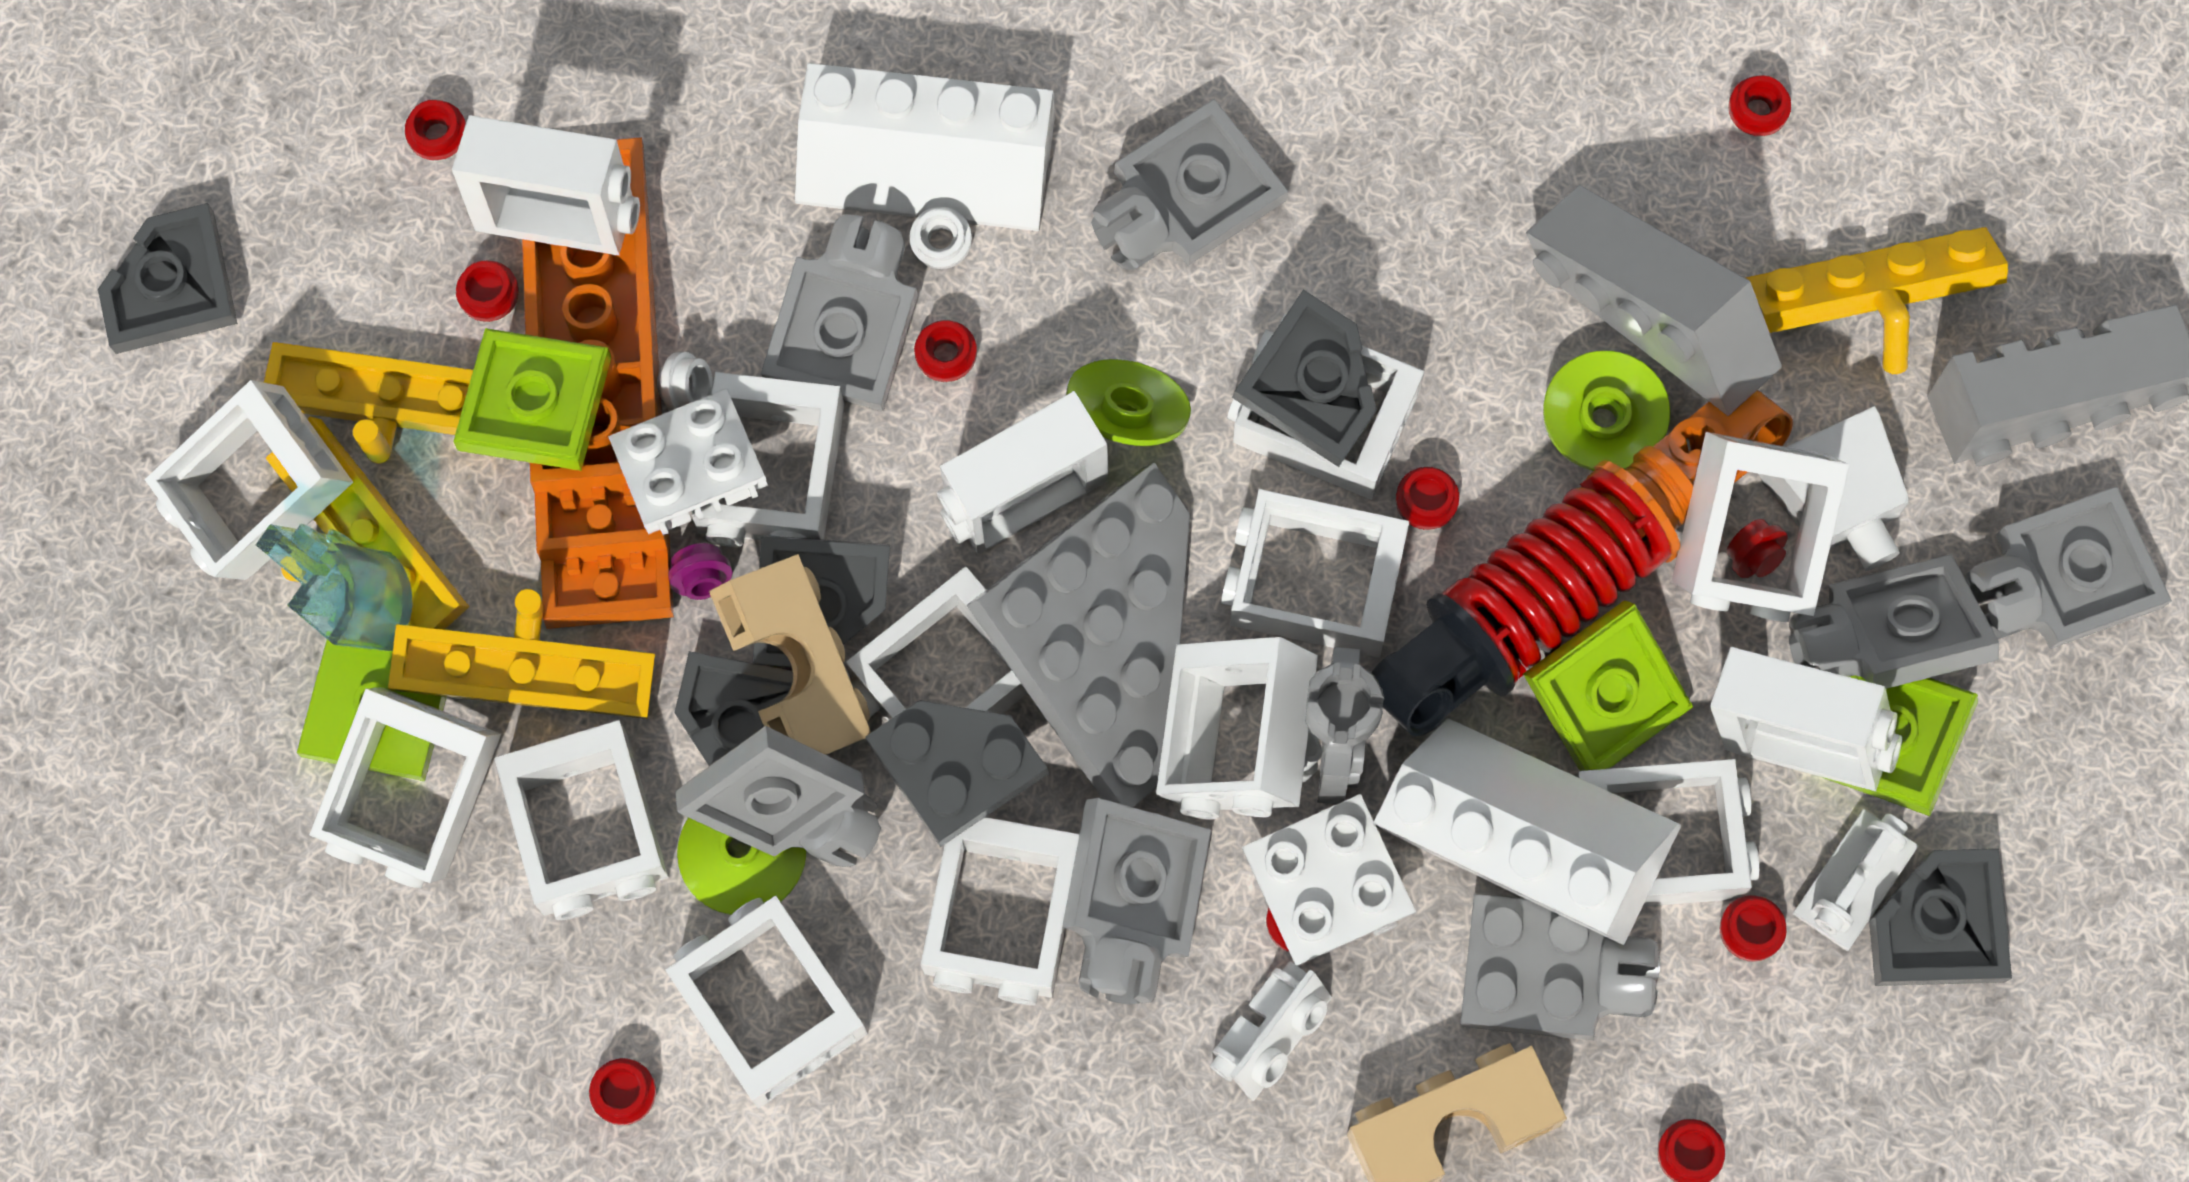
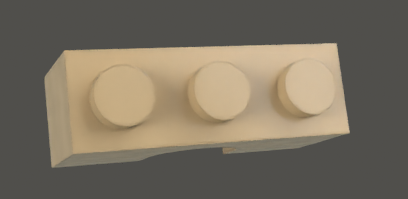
(783, 610)
(1505, 1095)

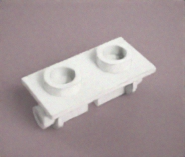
(1856, 878)
(1292, 1007)

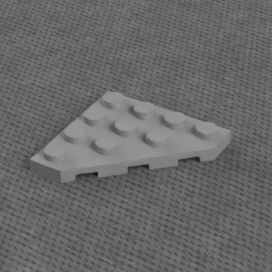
(1098, 628)

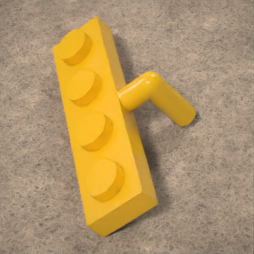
(1881, 282)
(370, 390)
(373, 524)
(521, 668)

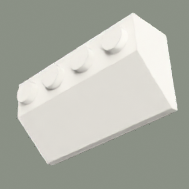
(922, 145)
(1529, 828)

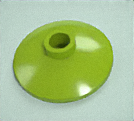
(1611, 383)
(1131, 401)
(728, 881)

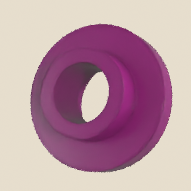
(698, 570)

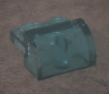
(346, 589)

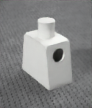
(1871, 490)

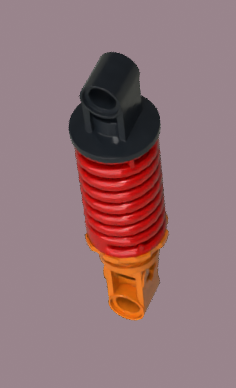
(1560, 570)

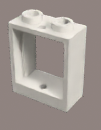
(545, 185)
(1383, 373)
(783, 402)
(295, 444)
(1023, 474)
(1707, 514)
(1329, 521)
(954, 593)
(1805, 719)
(1194, 721)
(561, 760)
(1733, 804)
(353, 843)
(1016, 843)
(805, 1052)

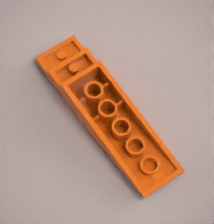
(588, 529)

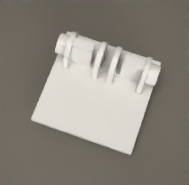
(688, 462)
(1329, 880)

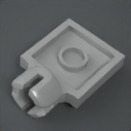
(1186, 191)
(845, 315)
(2069, 572)
(1897, 626)
(1343, 713)
(784, 797)
(1133, 897)
(1549, 973)

